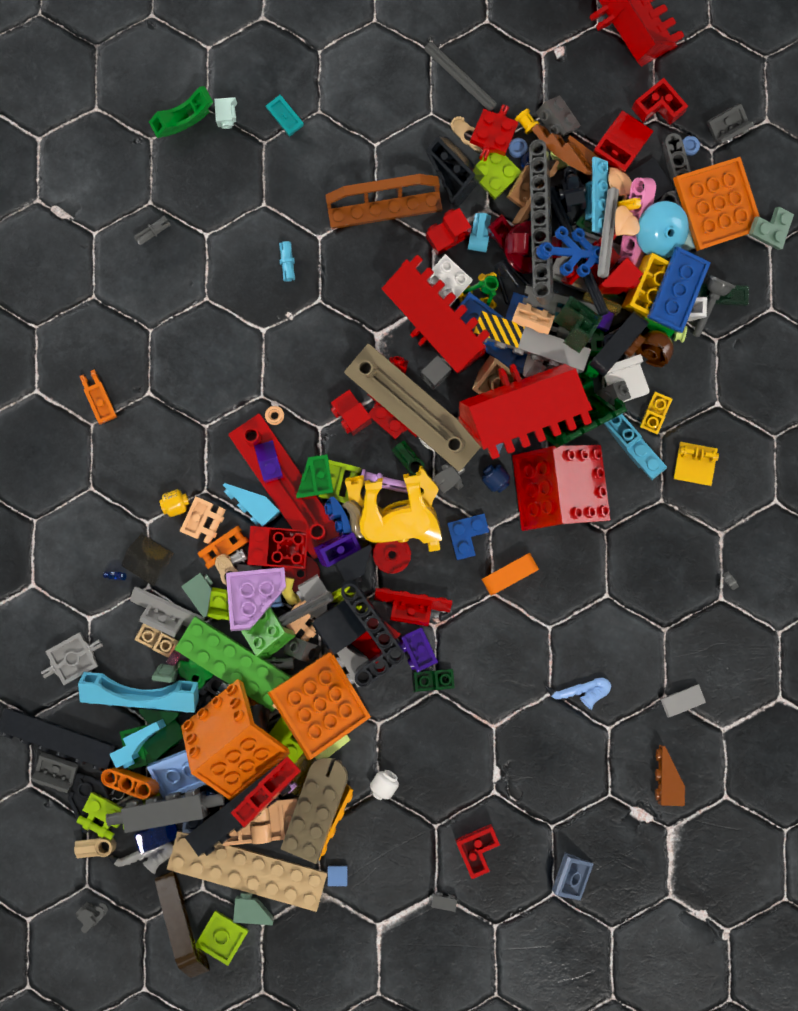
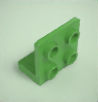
(267, 635)

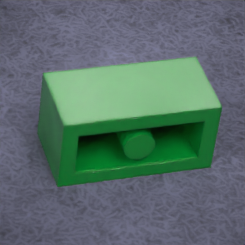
(590, 372)

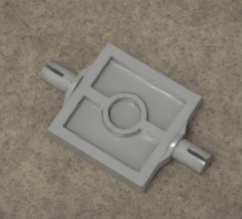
(72, 658)

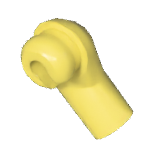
(289, 594)

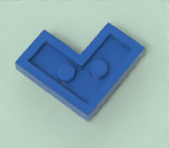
(461, 534)

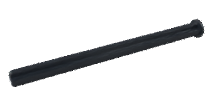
(589, 279)

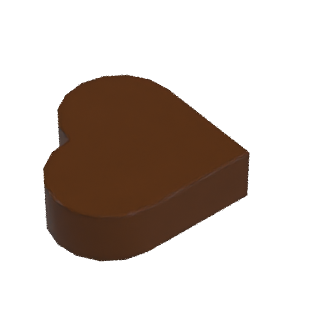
(634, 346)

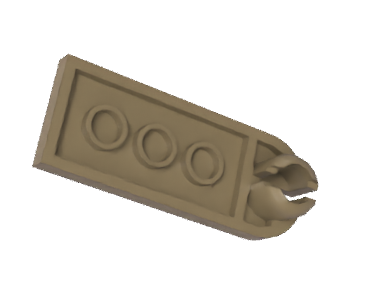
(315, 810)

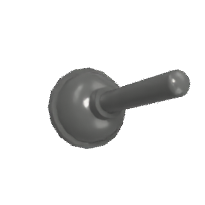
(717, 288)

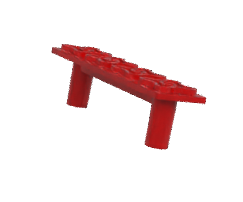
(300, 513)

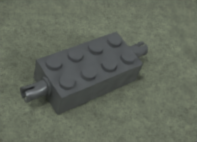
(165, 811)

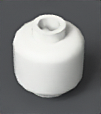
(384, 785)

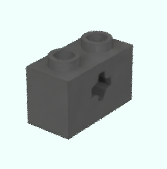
(436, 372)

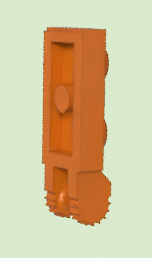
(98, 399)

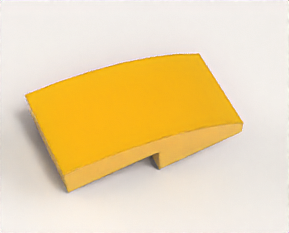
(656, 412)

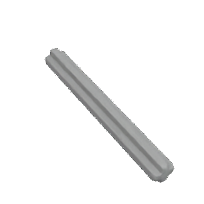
(608, 233)

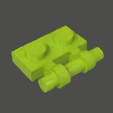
(98, 807)

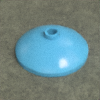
(654, 229)

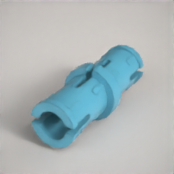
(287, 261)

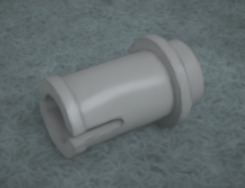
(238, 557)

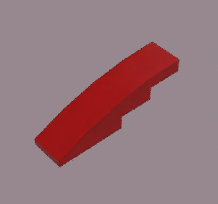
(266, 792)

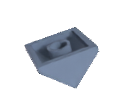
(572, 877)

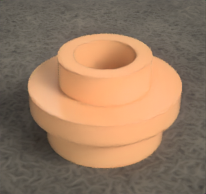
(272, 409)

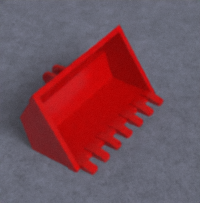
(639, 27)
(434, 316)
(525, 408)

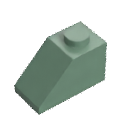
(199, 592)
(250, 910)

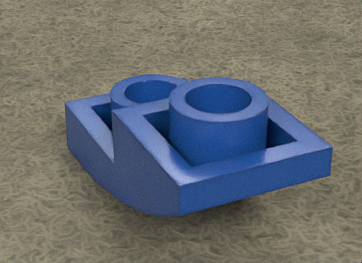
(336, 512)

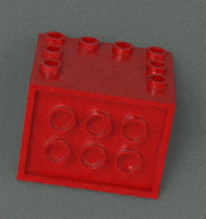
(561, 486)

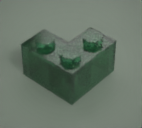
(579, 321)

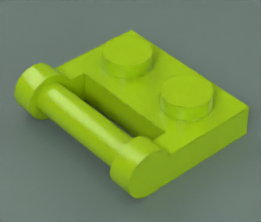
(337, 473)

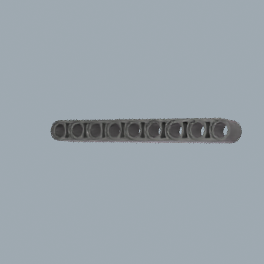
(541, 213)

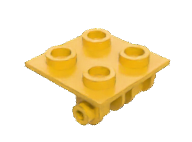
(695, 463)

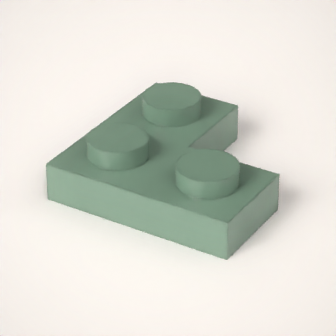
(775, 231)

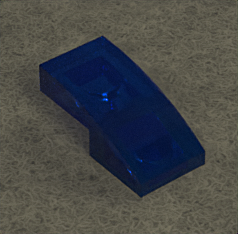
(154, 837)

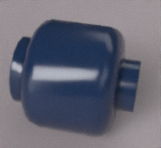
(496, 478)

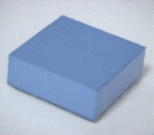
(337, 875)

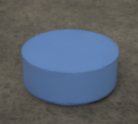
(691, 145)
(518, 147)

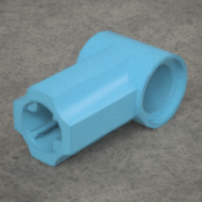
(479, 237)

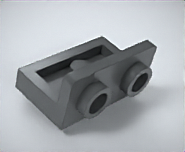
(558, 117)
(729, 124)
(55, 772)

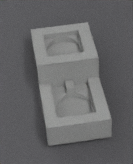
(683, 700)

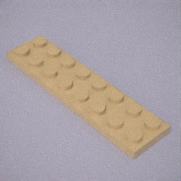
(250, 873)

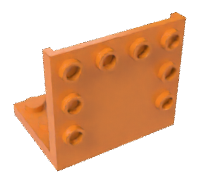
(227, 745)

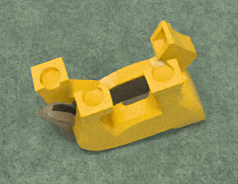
(398, 520)

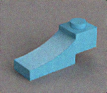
(134, 742)

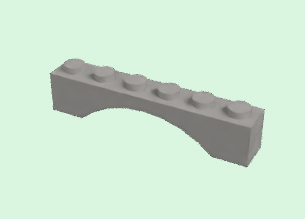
(347, 657)

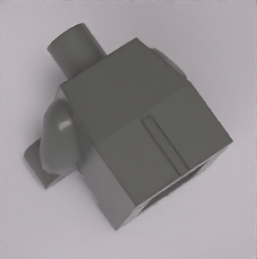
(449, 478)

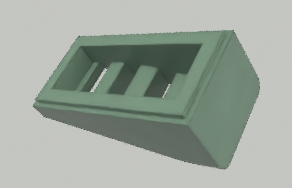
(165, 673)

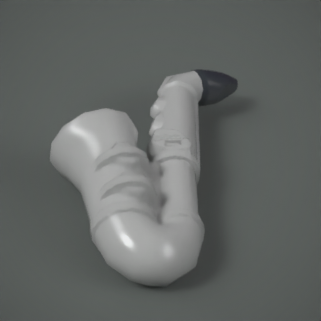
(155, 857)

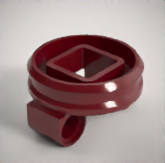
(518, 245)

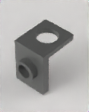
(300, 650)

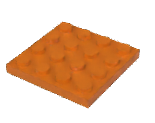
(717, 202)
(319, 705)

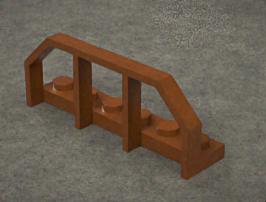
(384, 209)

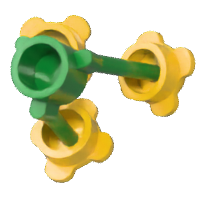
(488, 284)

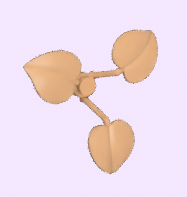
(624, 220)

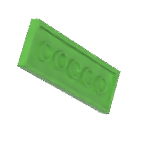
(230, 661)

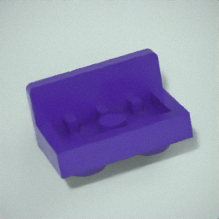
(418, 649)

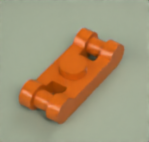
(223, 546)

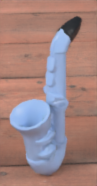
(593, 691)

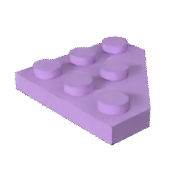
(252, 594)

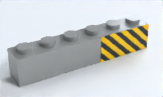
(528, 341)

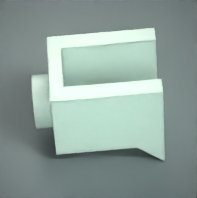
(225, 112)

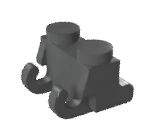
(91, 915)

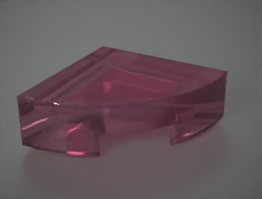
(173, 658)

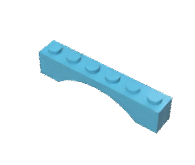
(99, 689)

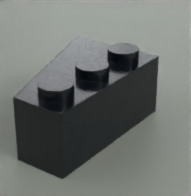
(455, 169)

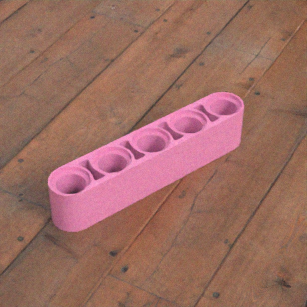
(647, 196)

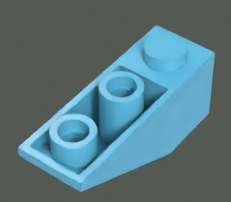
(258, 506)

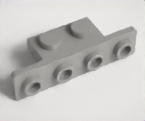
(162, 613)

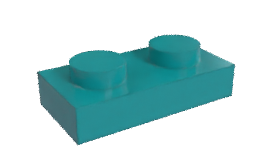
(284, 115)

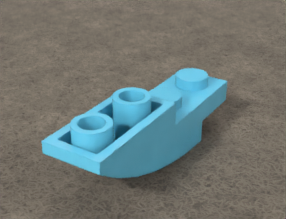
(635, 446)

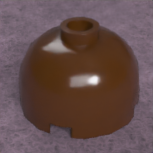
(656, 348)

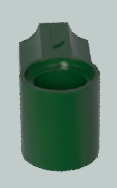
(406, 456)

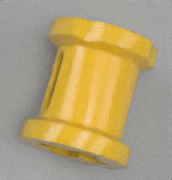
(526, 121)

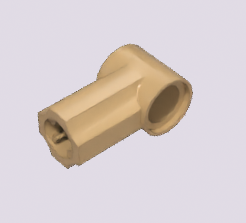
(93, 847)

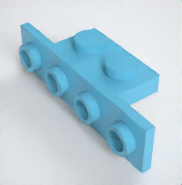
(597, 194)

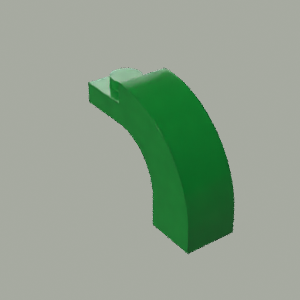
(183, 116)

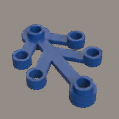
(592, 252)

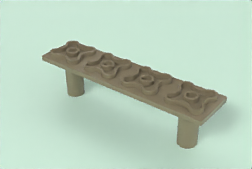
(413, 407)

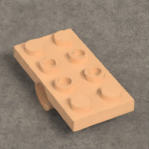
(268, 826)

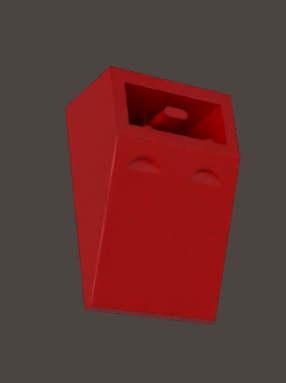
(623, 141)
(277, 547)

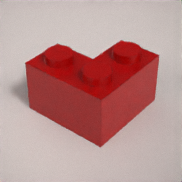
(661, 99)
(450, 232)
(351, 412)
(473, 845)

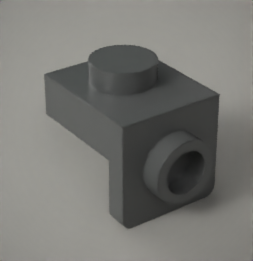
(614, 391)

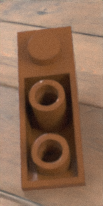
(670, 785)

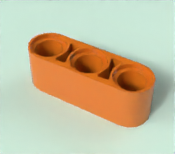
(510, 574)
(138, 781)

